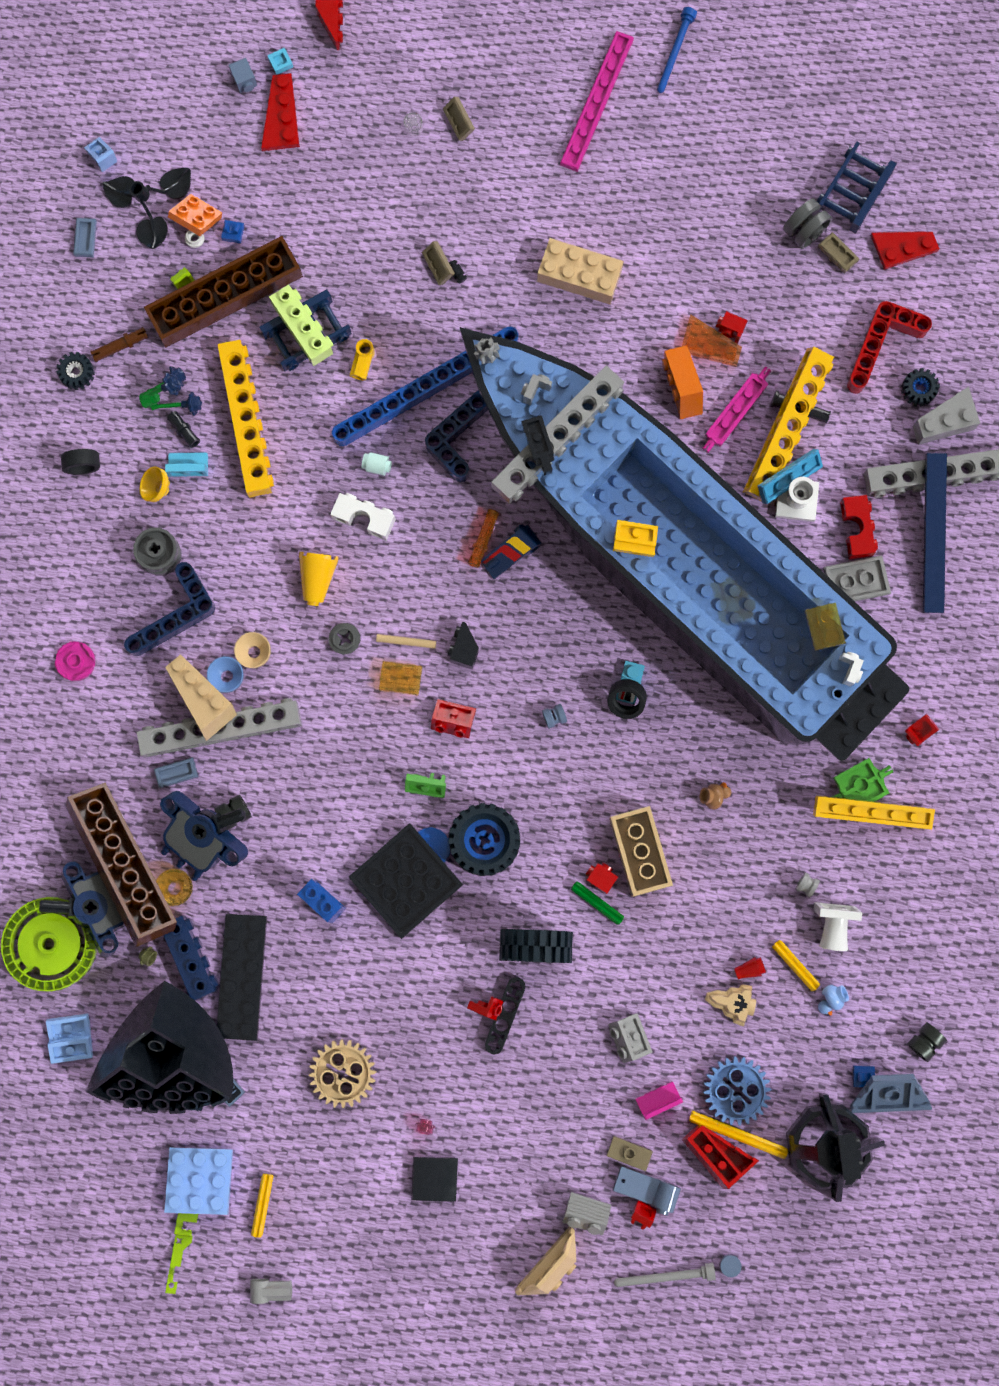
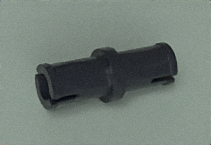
(183, 429)

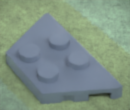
(891, 1094)

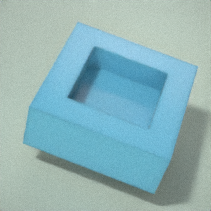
(280, 61)

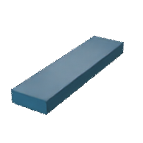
(780, 482)

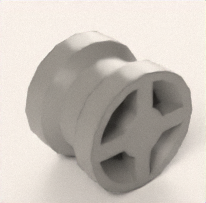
(807, 884)

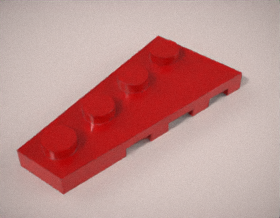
(281, 117)

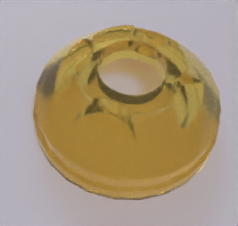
(175, 876)

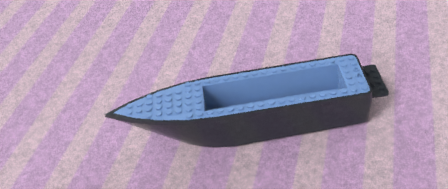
(719, 571)

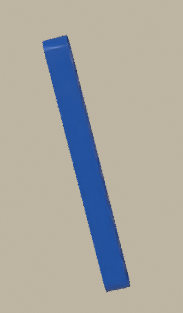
(414, 388)

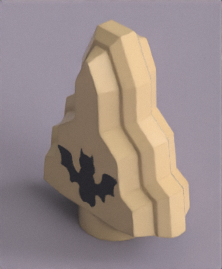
(734, 1002)

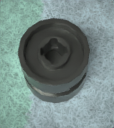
(234, 803)
(927, 1042)

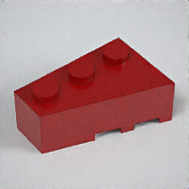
(718, 1156)

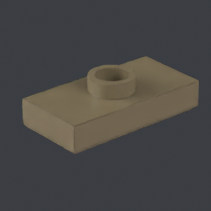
(458, 118)
(838, 252)
(438, 263)
(629, 1153)

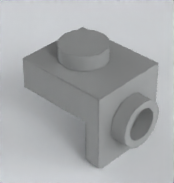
(529, 390)

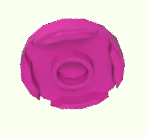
(75, 661)

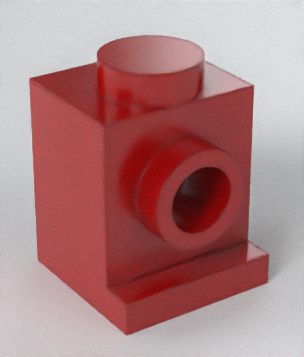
(731, 326)

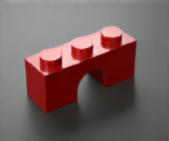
(858, 510)

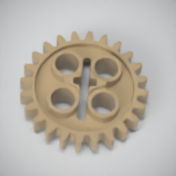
(333, 1091)

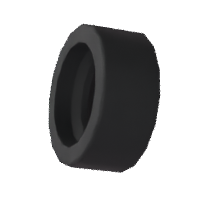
(80, 461)
(622, 711)

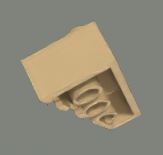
(202, 699)

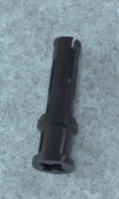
(815, 413)

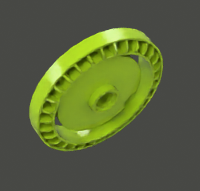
(33, 951)

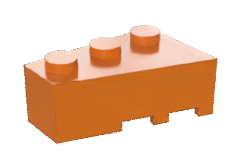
(684, 381)

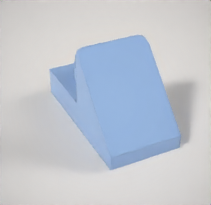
(101, 153)

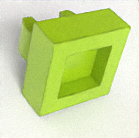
(182, 278)

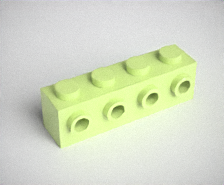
(301, 325)

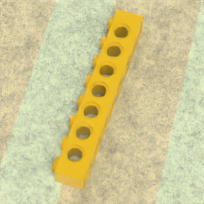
(228, 353)
(823, 364)

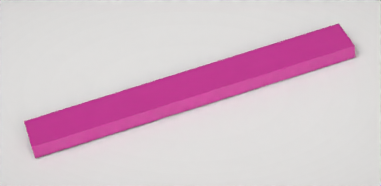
(596, 101)

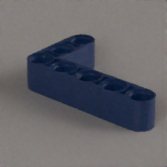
(459, 427)
(176, 616)

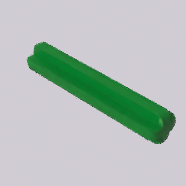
(597, 903)

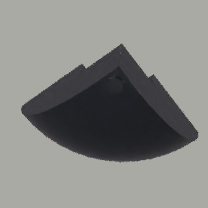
(165, 1057)

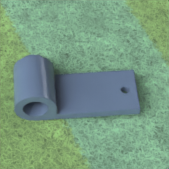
(647, 1189)

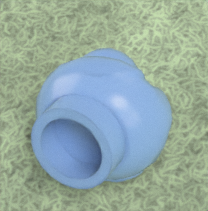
(835, 999)

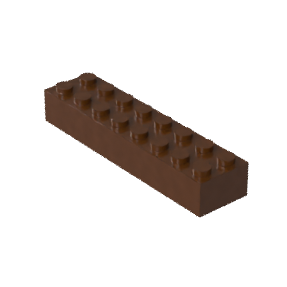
(223, 291)
(120, 864)

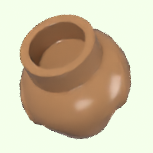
(714, 795)

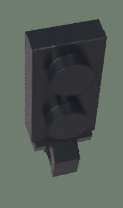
(539, 443)

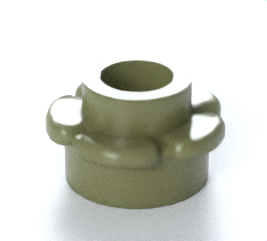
(147, 956)

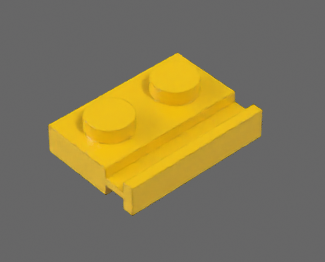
(635, 538)

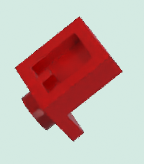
(490, 1010)

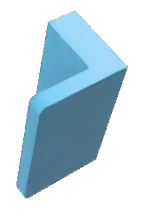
(187, 464)

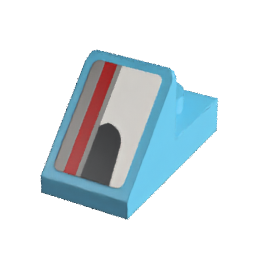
(634, 672)

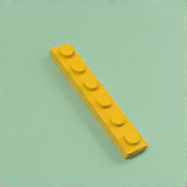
(873, 812)

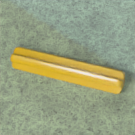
(798, 968)
(262, 1205)

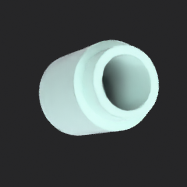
(376, 463)

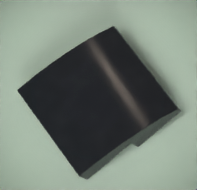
(434, 1179)

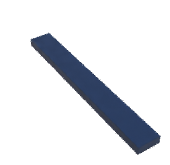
(934, 532)

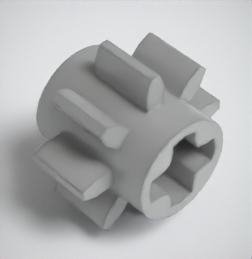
(487, 350)

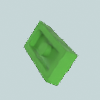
(425, 786)

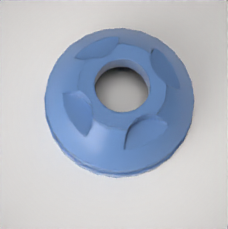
(221, 665)

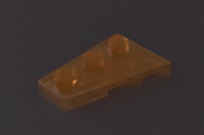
(710, 344)

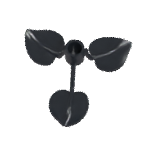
(123, 189)

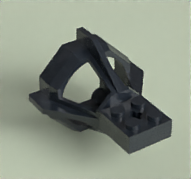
(836, 1150)

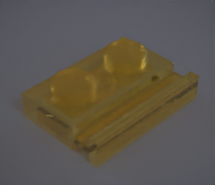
(825, 626)
(400, 678)

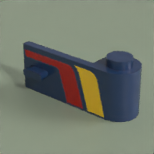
(509, 552)

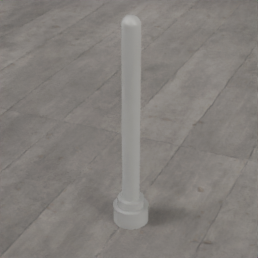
(706, 1272)

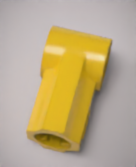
(362, 361)

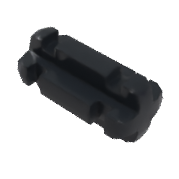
(458, 272)

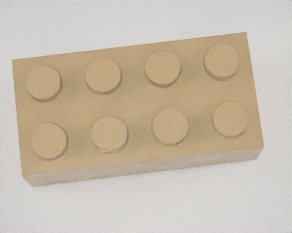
(580, 271)
(640, 851)

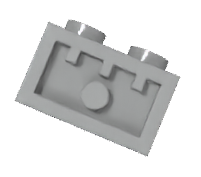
(630, 1038)

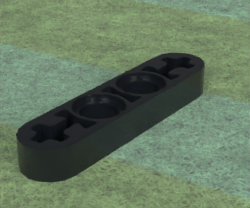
(507, 1016)

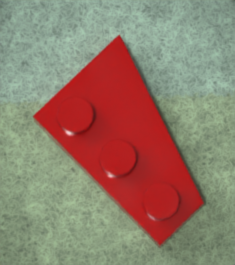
(902, 247)

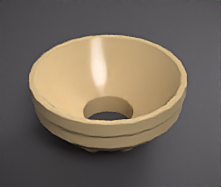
(248, 641)

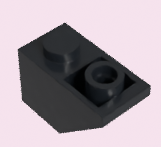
(465, 648)

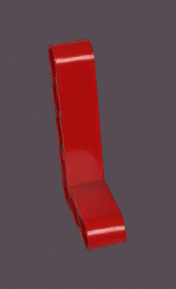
(876, 339)

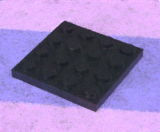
(405, 880)

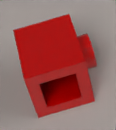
(601, 877)

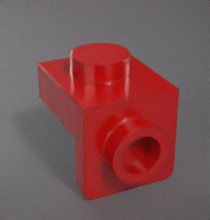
(921, 730)

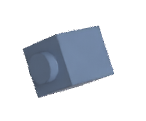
(243, 75)

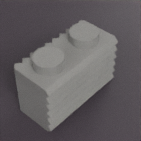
(586, 1214)

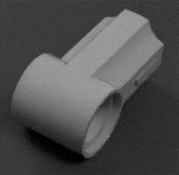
(264, 1291)

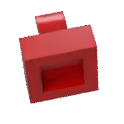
(643, 1214)

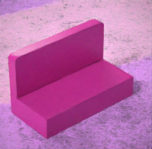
(659, 1100)

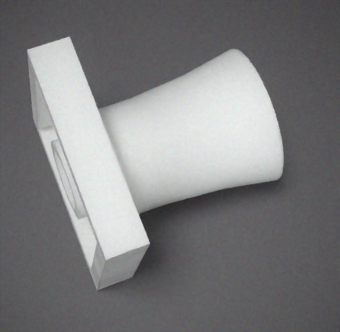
(799, 508)
(836, 924)

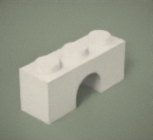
(348, 508)

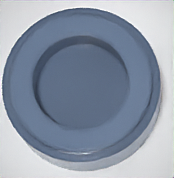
(730, 1265)

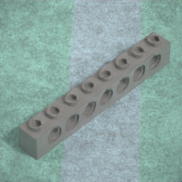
(606, 380)
(972, 461)
(291, 719)

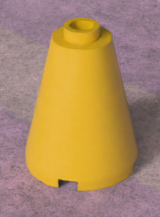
(316, 576)

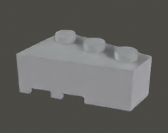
(948, 419)

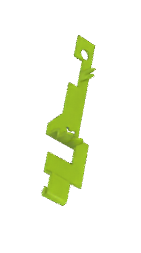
(186, 1236)

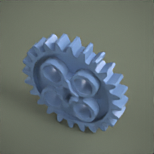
(724, 1104)

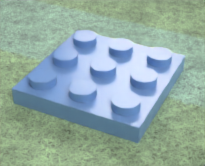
(198, 1181)

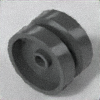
(807, 223)
(155, 540)

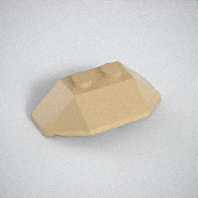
(551, 1267)

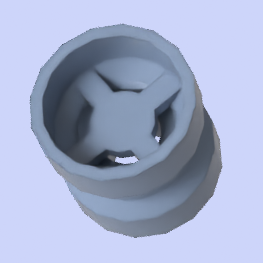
(558, 713)

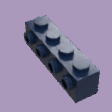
(190, 961)

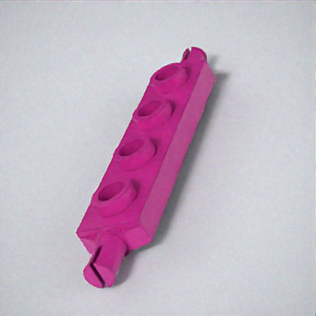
(736, 409)

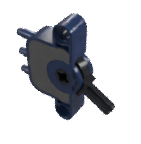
(200, 835)
(84, 892)

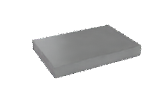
(861, 578)

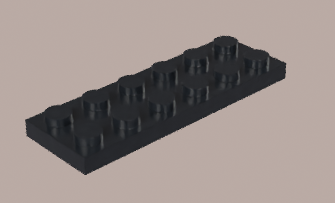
(241, 976)

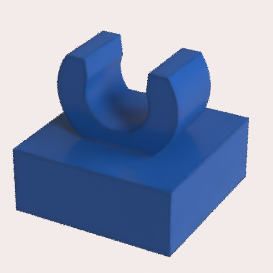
(232, 231)
(862, 1074)

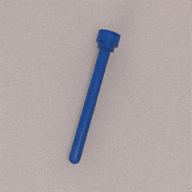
(687, 17)

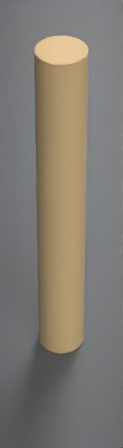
(406, 641)

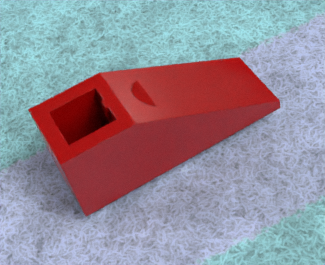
(331, 18)

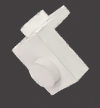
(853, 674)

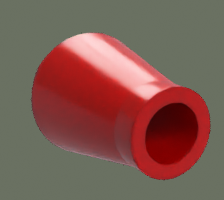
(750, 969)

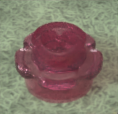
(425, 1127)

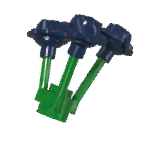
(172, 383)

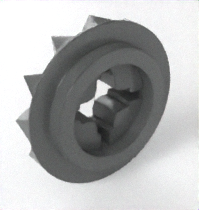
(343, 629)

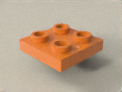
(195, 214)

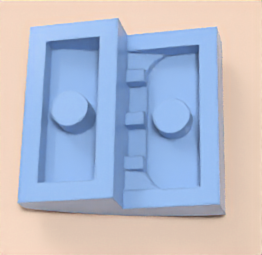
(69, 1038)

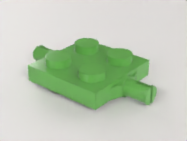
(862, 782)

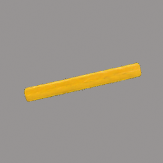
(738, 1134)

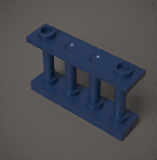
(874, 187)
(318, 302)

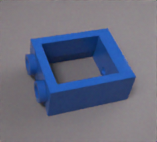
(321, 901)

